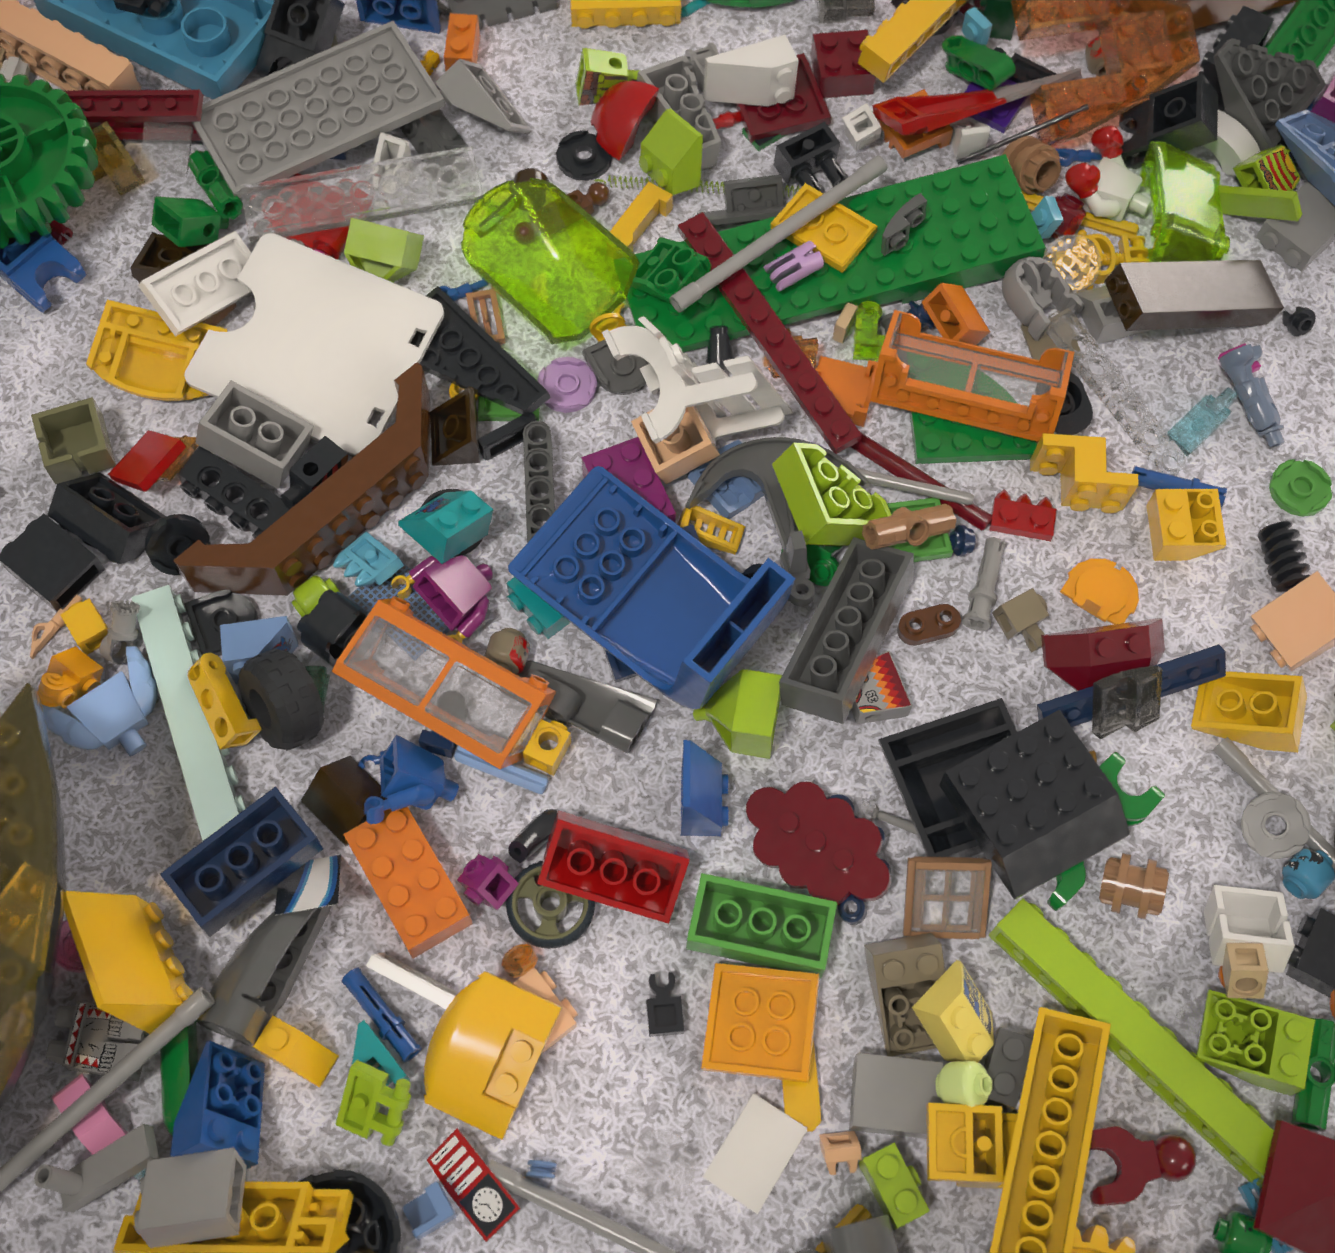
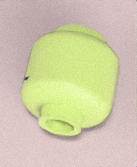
(963, 1083)

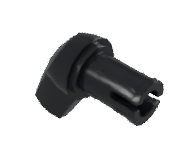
(533, 836)

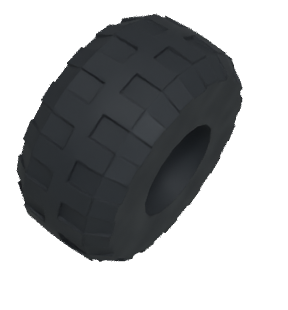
(281, 699)

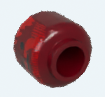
(1072, 213)

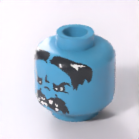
(1308, 874)

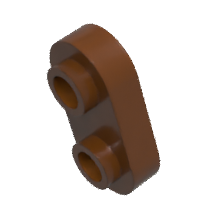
(930, 624)

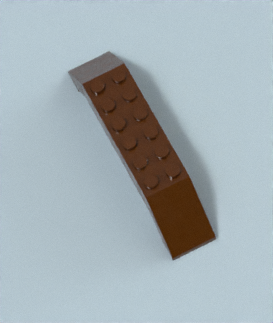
(329, 515)

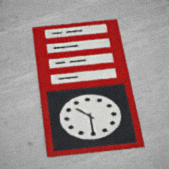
(472, 1185)

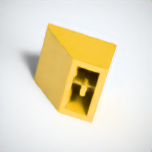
(1185, 523)

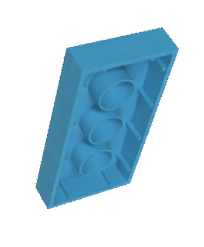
(192, 41)

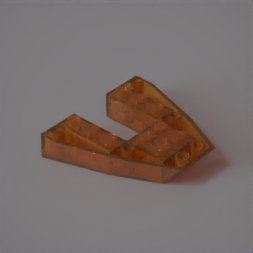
(1142, 50)

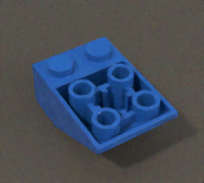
(221, 1105)

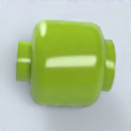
(309, 592)

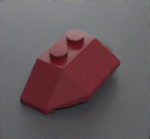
(1098, 652)

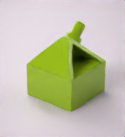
(382, 249)
(745, 712)

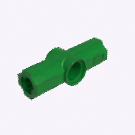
(213, 184)
(1313, 1102)

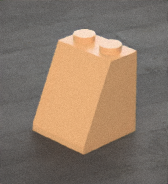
(1298, 622)

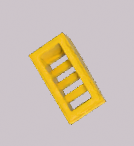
(713, 520)

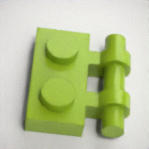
(362, 1100)

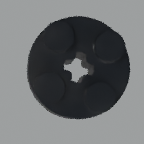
(331, 625)

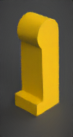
(641, 213)
(221, 703)

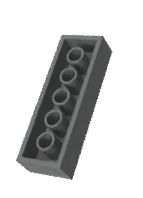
(847, 631)

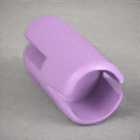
(794, 265)

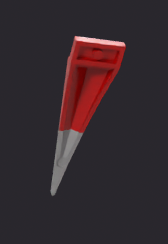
(926, 113)

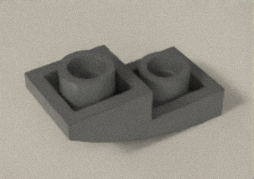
(898, 229)

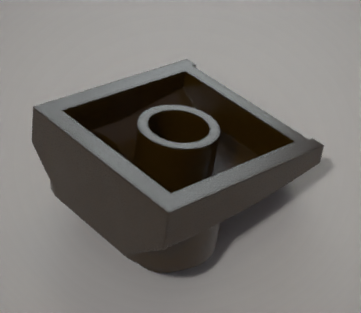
(158, 254)

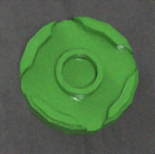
(1297, 496)

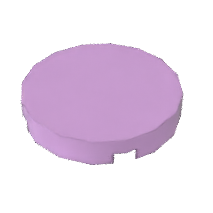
(568, 384)

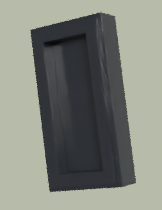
(504, 437)

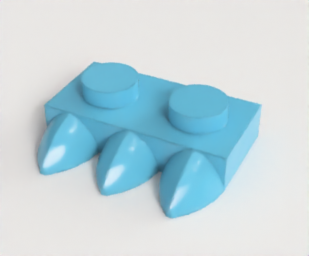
(368, 561)

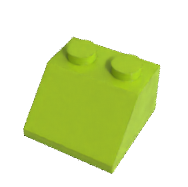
(672, 153)

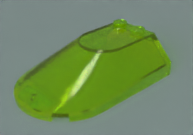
(556, 273)

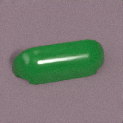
(177, 1068)

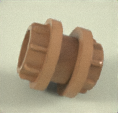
(1033, 164)
(1134, 886)

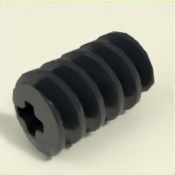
(1282, 555)

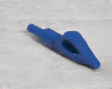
(1076, 155)
(460, 292)

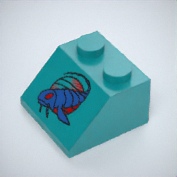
(449, 523)

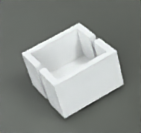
(1249, 917)

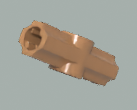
(909, 526)

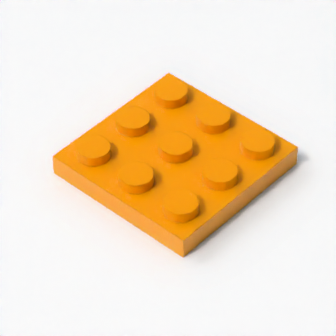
(761, 1022)

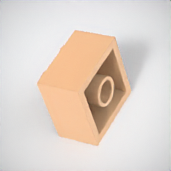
(682, 450)

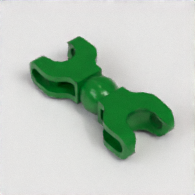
(1135, 811)

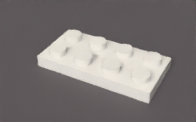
(199, 284)

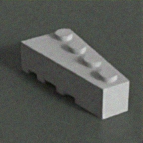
(680, 93)

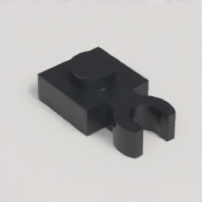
(664, 1011)

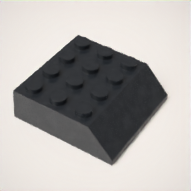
(920, 760)
(1036, 804)

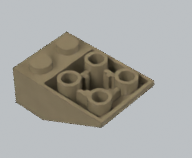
(899, 976)

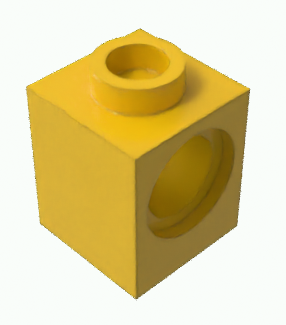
(85, 625)
(547, 759)

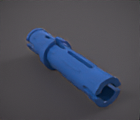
(1157, 480)
(405, 1045)

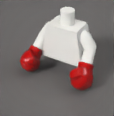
(1110, 186)

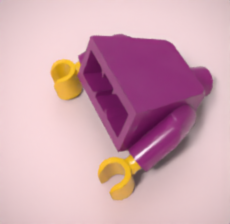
(453, 591)

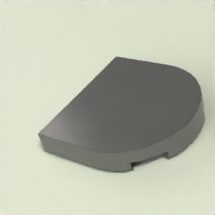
(615, 375)

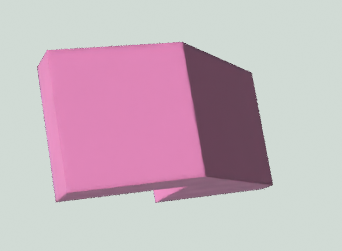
(99, 1126)

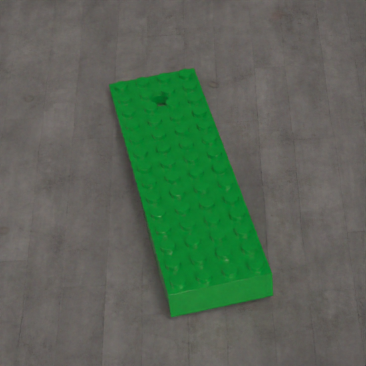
(969, 237)

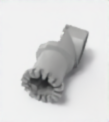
(122, 630)

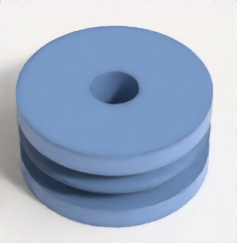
(541, 1169)

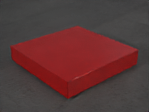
(147, 460)

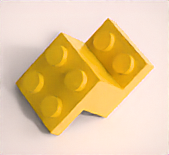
(1083, 472)
(968, 1144)

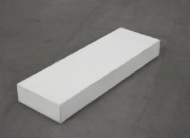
(412, 979)

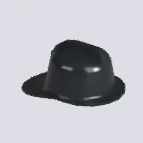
(1076, 409)

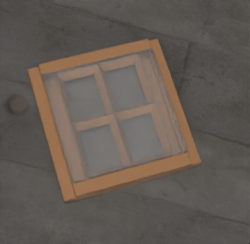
(947, 897)

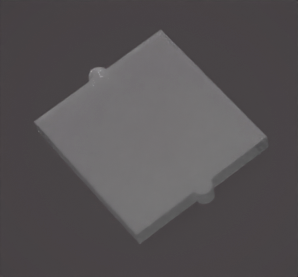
(166, 148)

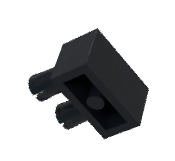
(808, 153)

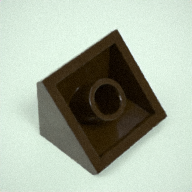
(455, 430)
(340, 794)

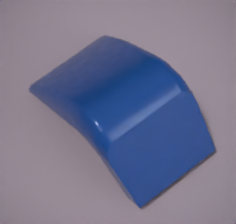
(649, 589)

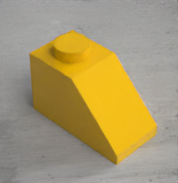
(295, 1051)

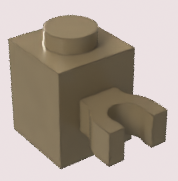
(1022, 616)

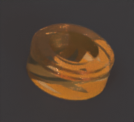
(519, 960)

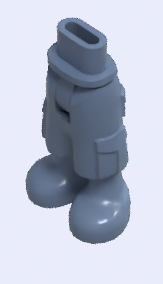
(1253, 393)

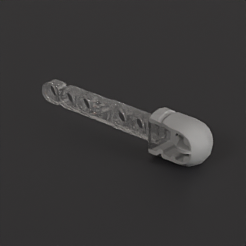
(1036, 284)

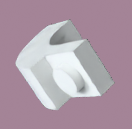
(1232, 144)

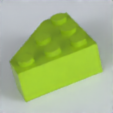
(825, 497)

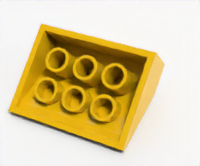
(127, 956)

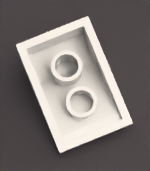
(752, 74)

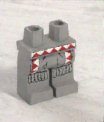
(90, 1039)

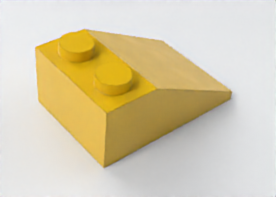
(1253, 709)

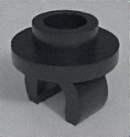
(1300, 321)

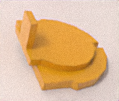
(1102, 590)

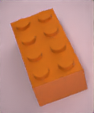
(409, 880)

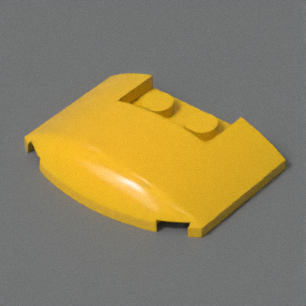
(143, 355)
(487, 1052)

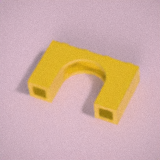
(624, 12)

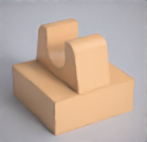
(840, 1148)

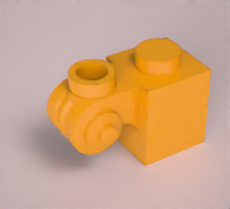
(68, 678)

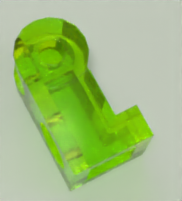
(866, 342)

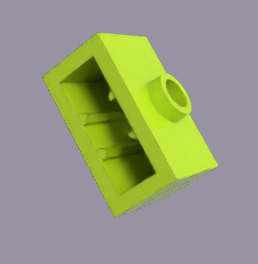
(894, 1185)

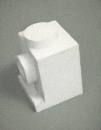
(861, 127)

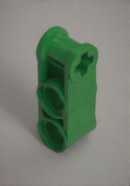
(977, 62)

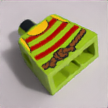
(1269, 170)

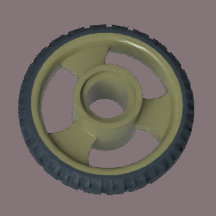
(547, 934)

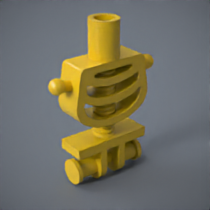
(1126, 254)

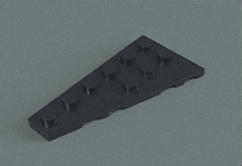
(475, 360)

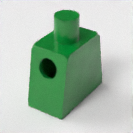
(187, 221)

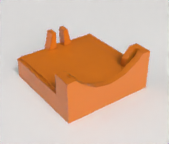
(911, 144)
(850, 385)

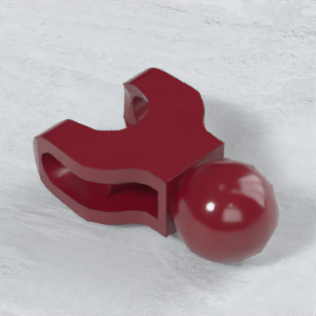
(1139, 1163)

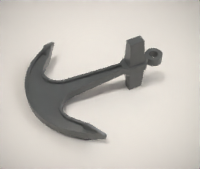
(755, 461)

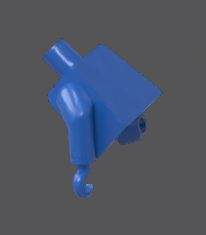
(407, 779)

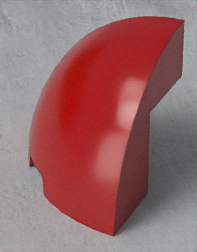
(620, 113)

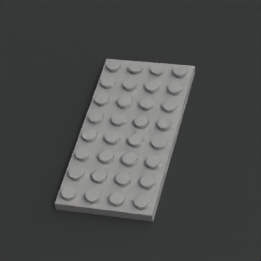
(317, 108)

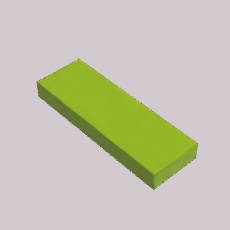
(1260, 203)

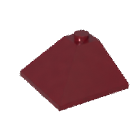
(1299, 1190)

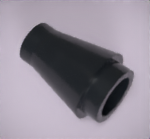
(719, 346)

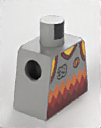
(881, 693)

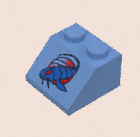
(250, 638)

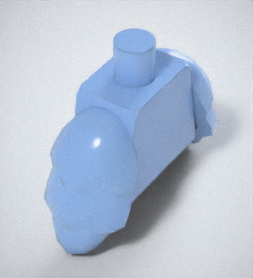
(110, 711)

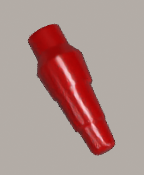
(727, 119)

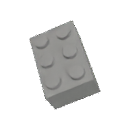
(254, 434)

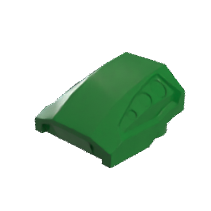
(669, 269)

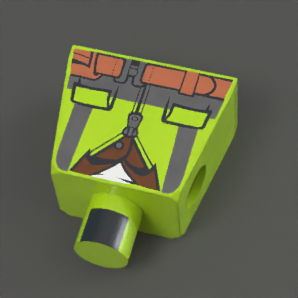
(600, 71)

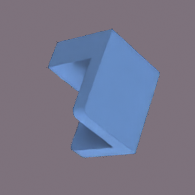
(429, 1211)

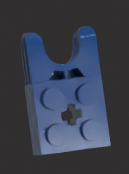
(34, 264)

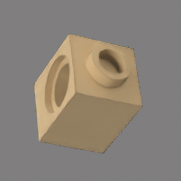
(1245, 970)

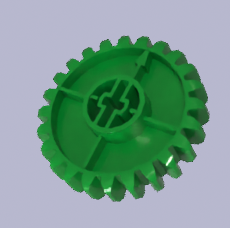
(43, 157)

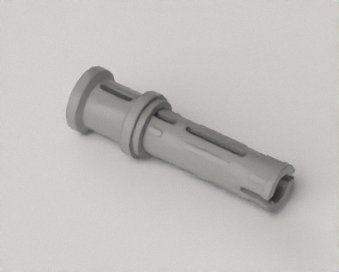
(982, 596)

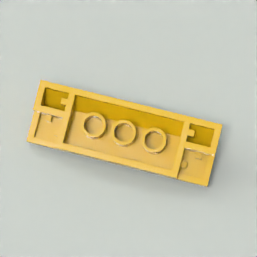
(273, 1220)

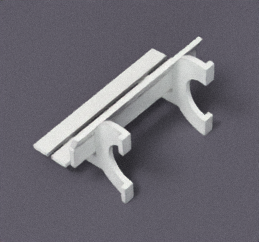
(705, 386)

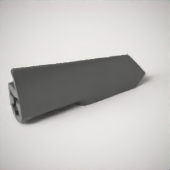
(595, 707)

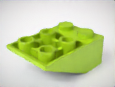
(1256, 1043)

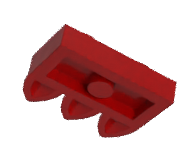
(1023, 517)

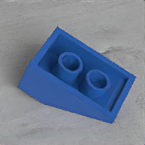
(406, 14)
(702, 793)

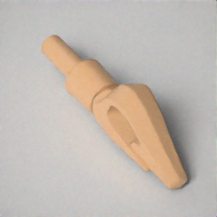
(50, 629)

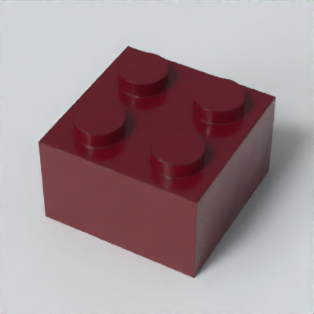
(836, 64)

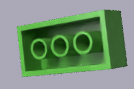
(761, 925)

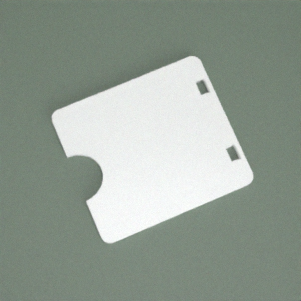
(319, 341)

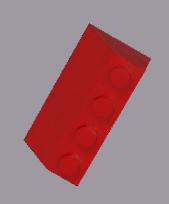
(613, 867)

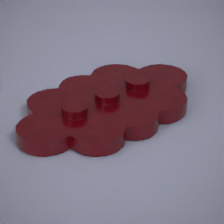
(818, 843)

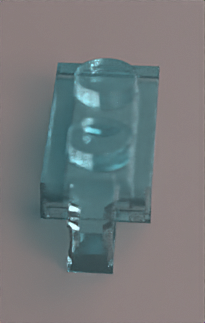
(1201, 421)

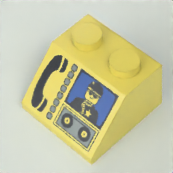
(956, 1016)

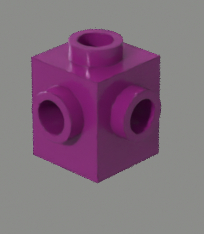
(487, 881)

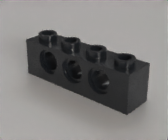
(206, 468)

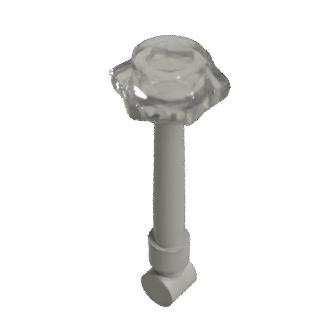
(870, 810)

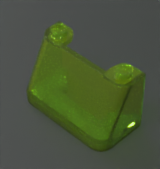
(1184, 206)

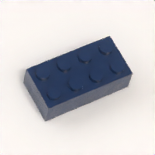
(242, 861)

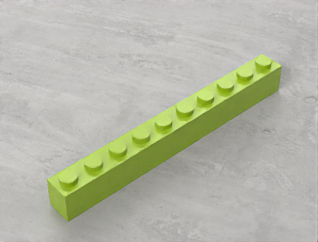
(1137, 1039)

